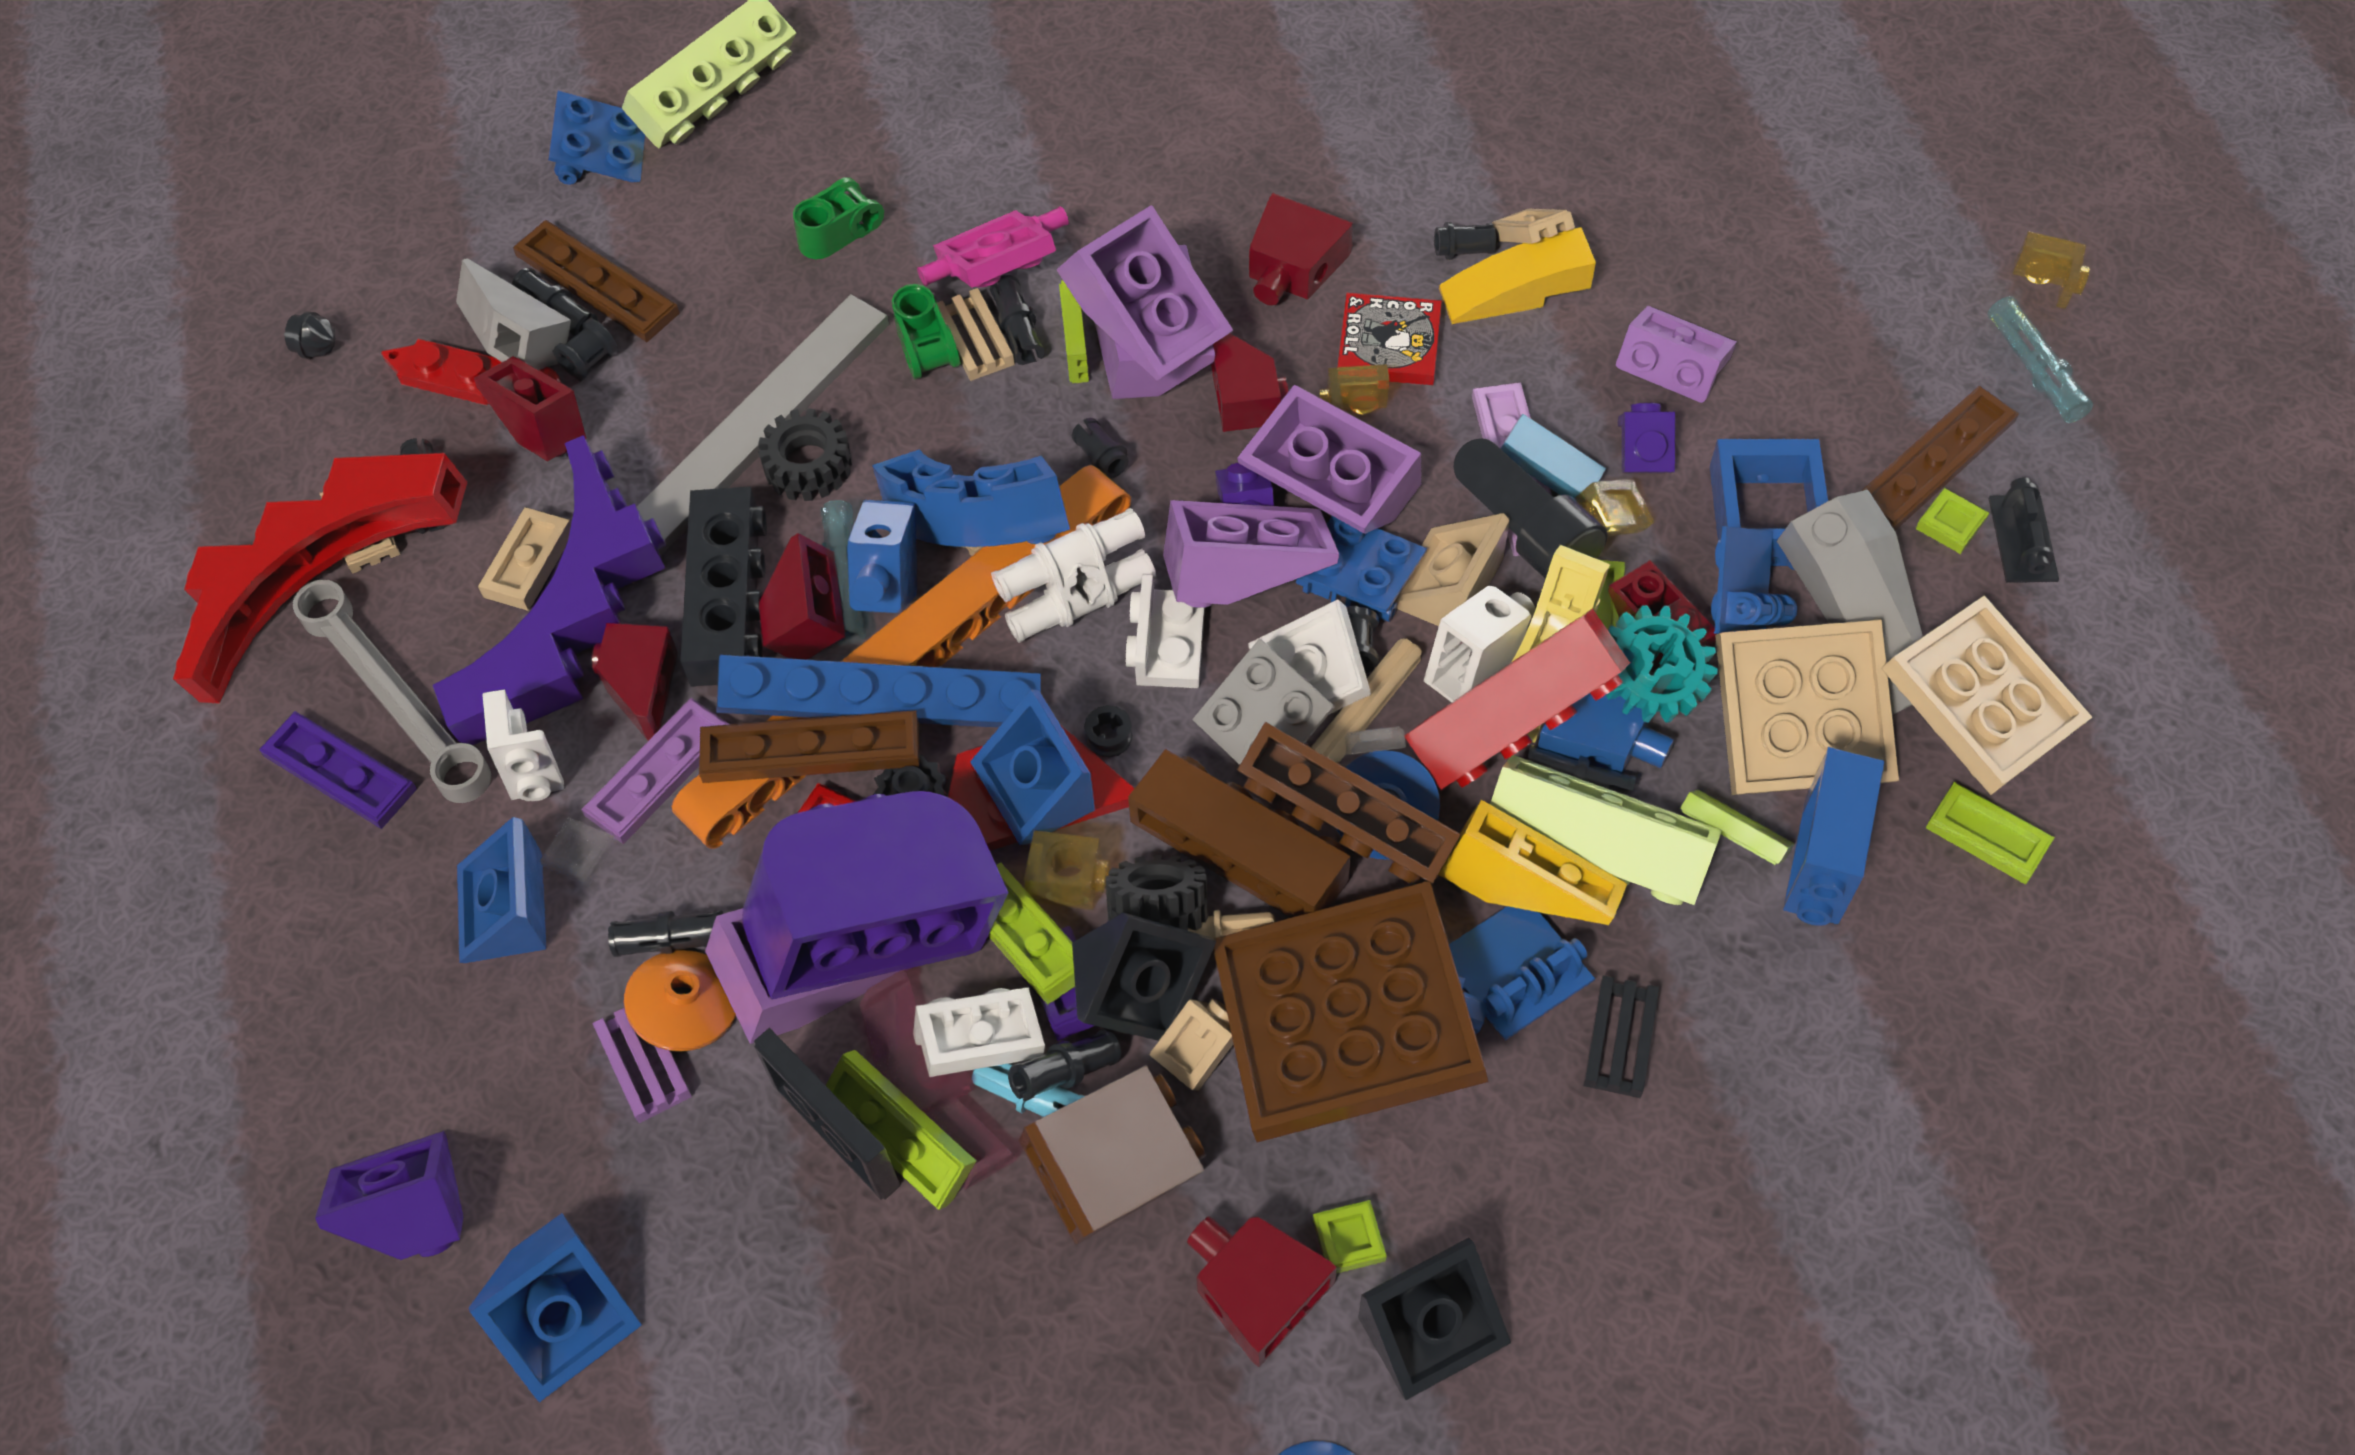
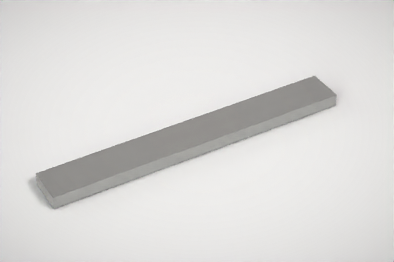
(789, 387)

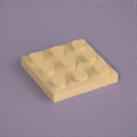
(1986, 694)
(1797, 695)

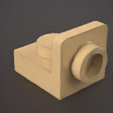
(1195, 1042)

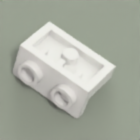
(1166, 640)
(519, 755)
(978, 1031)

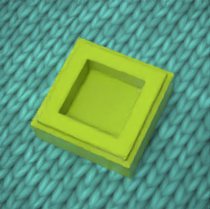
(1952, 520)
(1350, 1236)

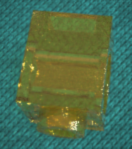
(1057, 851)

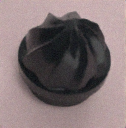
(309, 335)

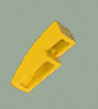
(1520, 277)

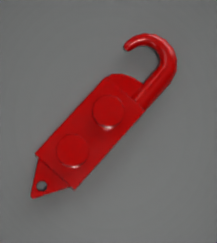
(444, 369)

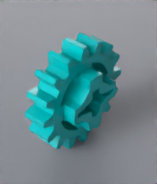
(1681, 671)

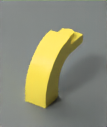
(1567, 594)

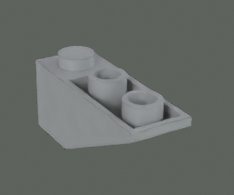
(509, 319)

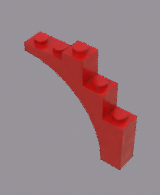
(295, 541)

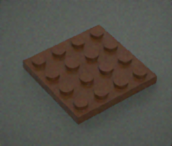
(1346, 1012)

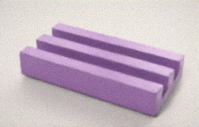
(661, 1101)

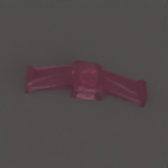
(889, 1025)

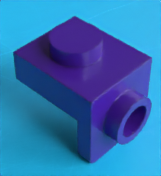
(1647, 439)
(1243, 486)

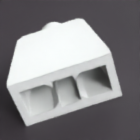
(1486, 625)

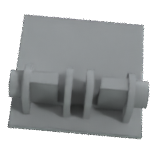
(1260, 692)

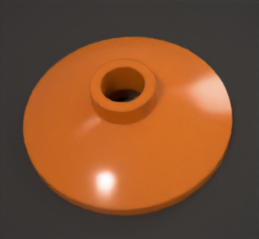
(675, 1019)

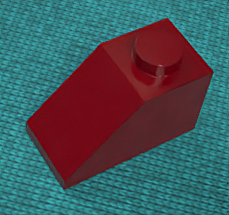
(1245, 384)
(532, 407)
(802, 601)
(637, 671)

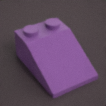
(1145, 294)
(1240, 550)
(747, 993)

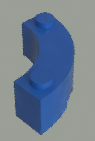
(979, 510)

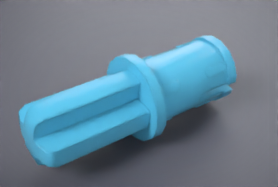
(996, 1081)

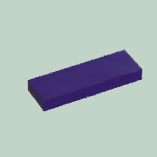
(338, 769)

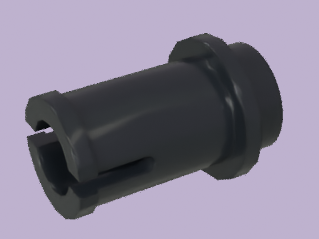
(1468, 239)
(1105, 454)

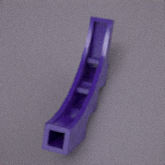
(537, 659)

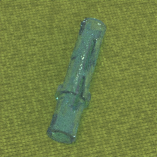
(2069, 398)
(837, 527)

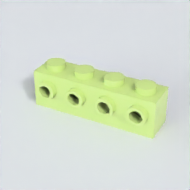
(709, 71)
(1610, 829)

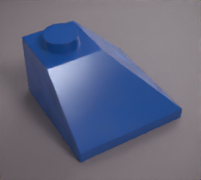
(552, 1308)

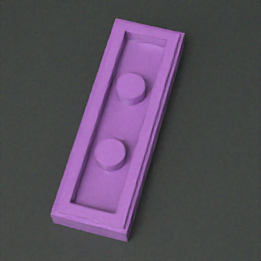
(651, 773)

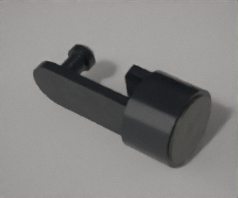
(1533, 513)

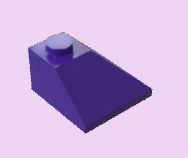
(396, 1200)

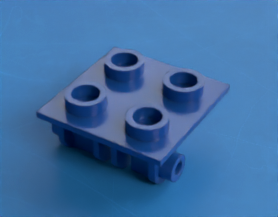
(594, 139)
(1368, 570)
(1743, 583)
(1519, 967)

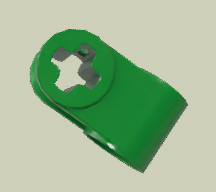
(833, 218)
(922, 330)

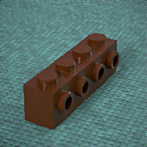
(1349, 803)
(1238, 836)

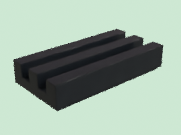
(1628, 993)

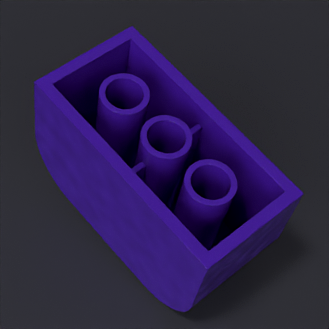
(869, 891)

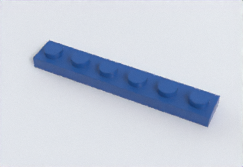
(850, 688)

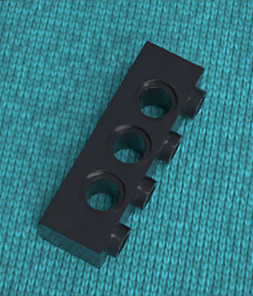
(716, 520)

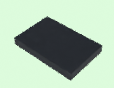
(827, 1115)

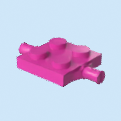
(995, 248)

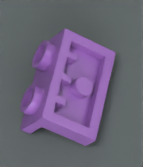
(1674, 353)

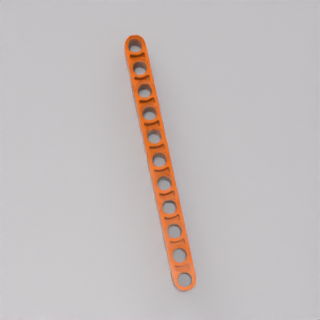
(919, 636)

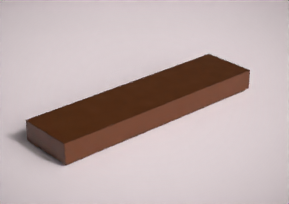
(596, 280)
(1940, 455)
(808, 746)

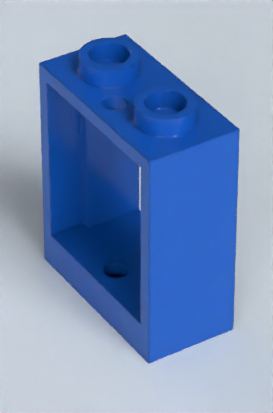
(1764, 462)
(1833, 837)

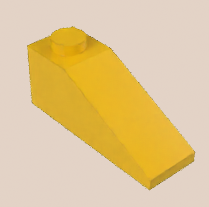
(1527, 871)

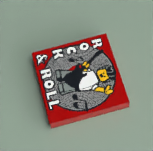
(1391, 333)

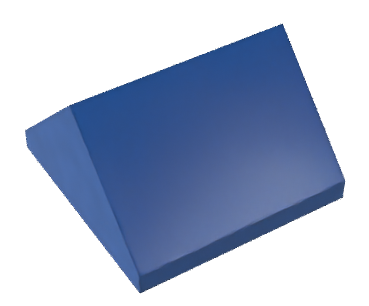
(1034, 771)
(501, 896)

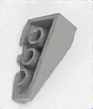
(1855, 571)

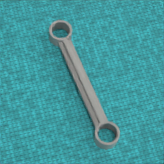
(391, 690)

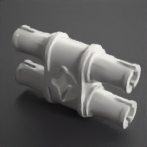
(1073, 575)

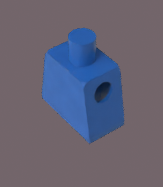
(885, 568)
(1606, 736)

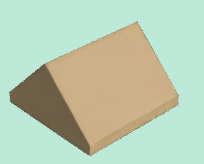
(1455, 567)

